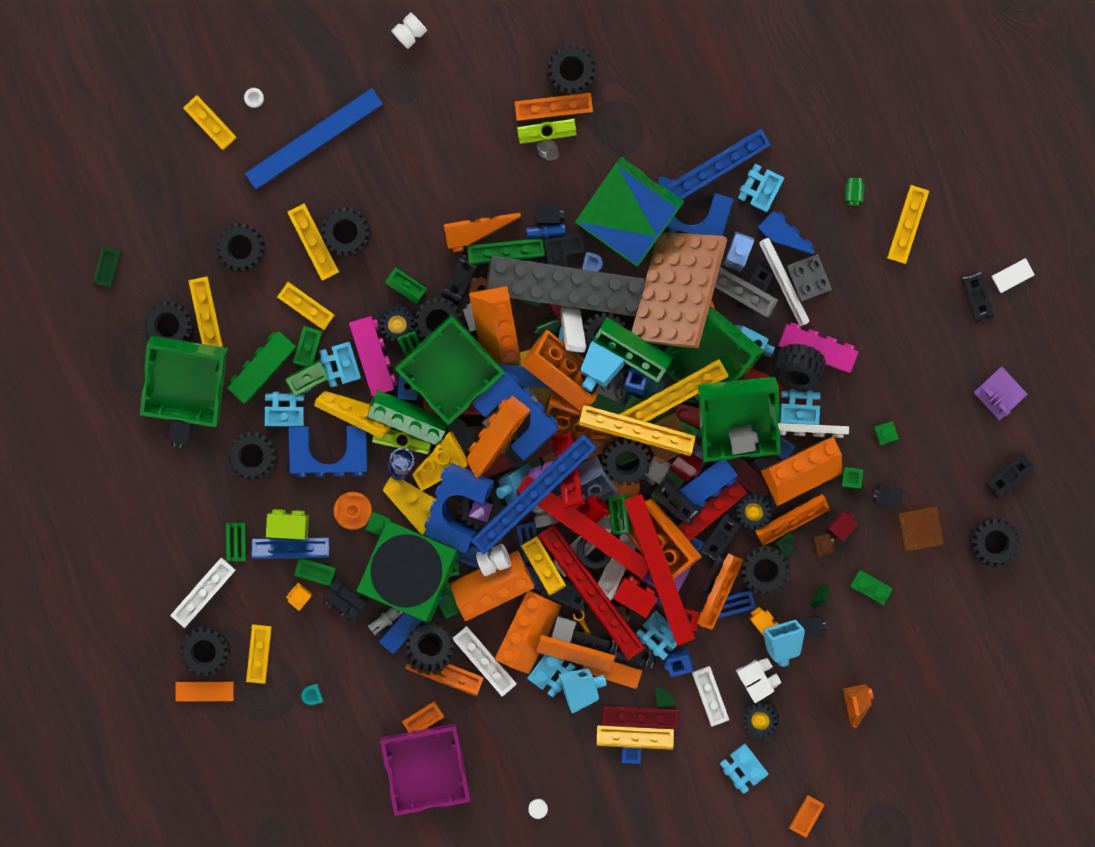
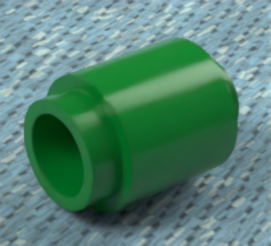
(854, 191)

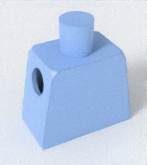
(738, 251)

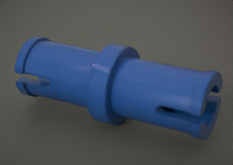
(546, 231)

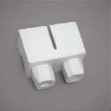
(755, 673)

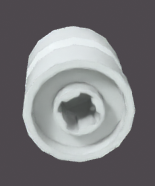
(409, 30)
(495, 559)

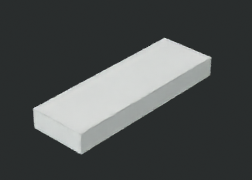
(572, 329)
(710, 696)

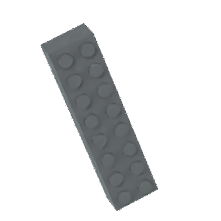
(566, 286)

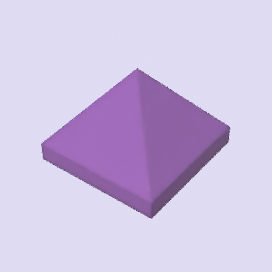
(481, 511)

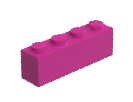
(372, 355)
(836, 355)

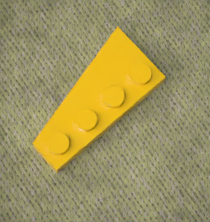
(351, 412)

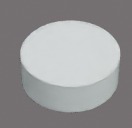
(254, 97)
(538, 808)

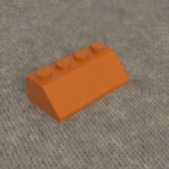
(495, 324)
(559, 369)
(497, 435)
(804, 470)
(676, 547)
(480, 593)
(531, 621)

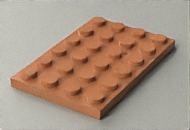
(679, 289)

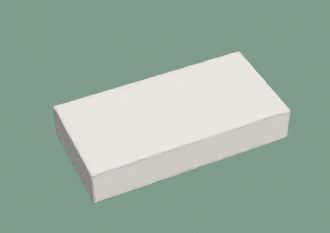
(1012, 275)

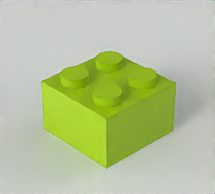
(287, 525)

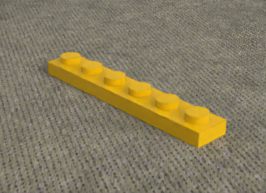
(676, 392)
(637, 430)

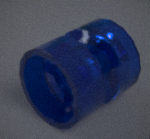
(400, 464)

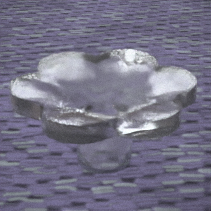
(548, 150)

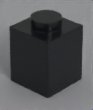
(549, 213)
(180, 433)
(762, 462)
(887, 496)
(812, 625)

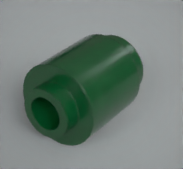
(550, 324)

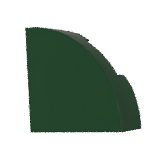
(786, 544)
(820, 596)
(664, 697)

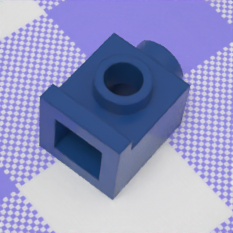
(410, 394)
(681, 667)

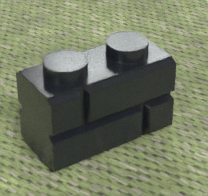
(344, 599)

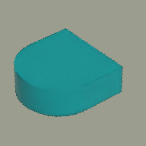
(311, 695)

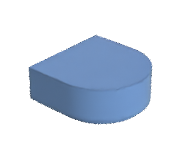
(592, 262)

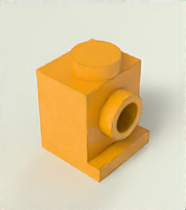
(298, 596)
(762, 619)

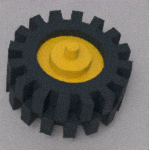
(396, 322)
(754, 510)
(761, 719)

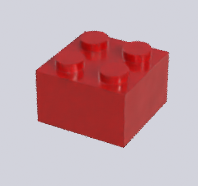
(636, 596)

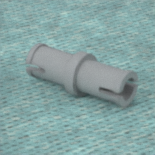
(386, 619)

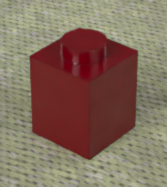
(686, 466)
(843, 525)

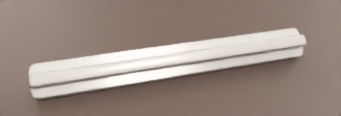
(784, 281)

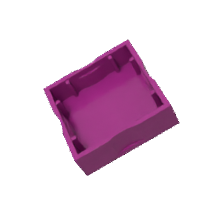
(425, 769)

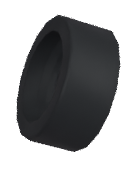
(591, 564)

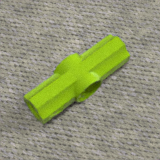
(560, 130)
(413, 443)

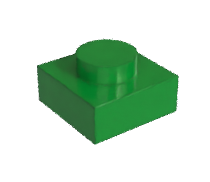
(886, 433)
(852, 477)
(377, 523)

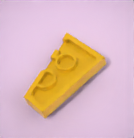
(442, 457)
(411, 502)

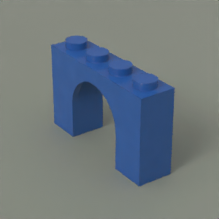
(714, 222)
(540, 427)
(303, 461)
(441, 524)

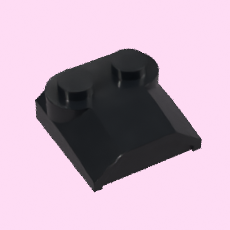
(467, 431)

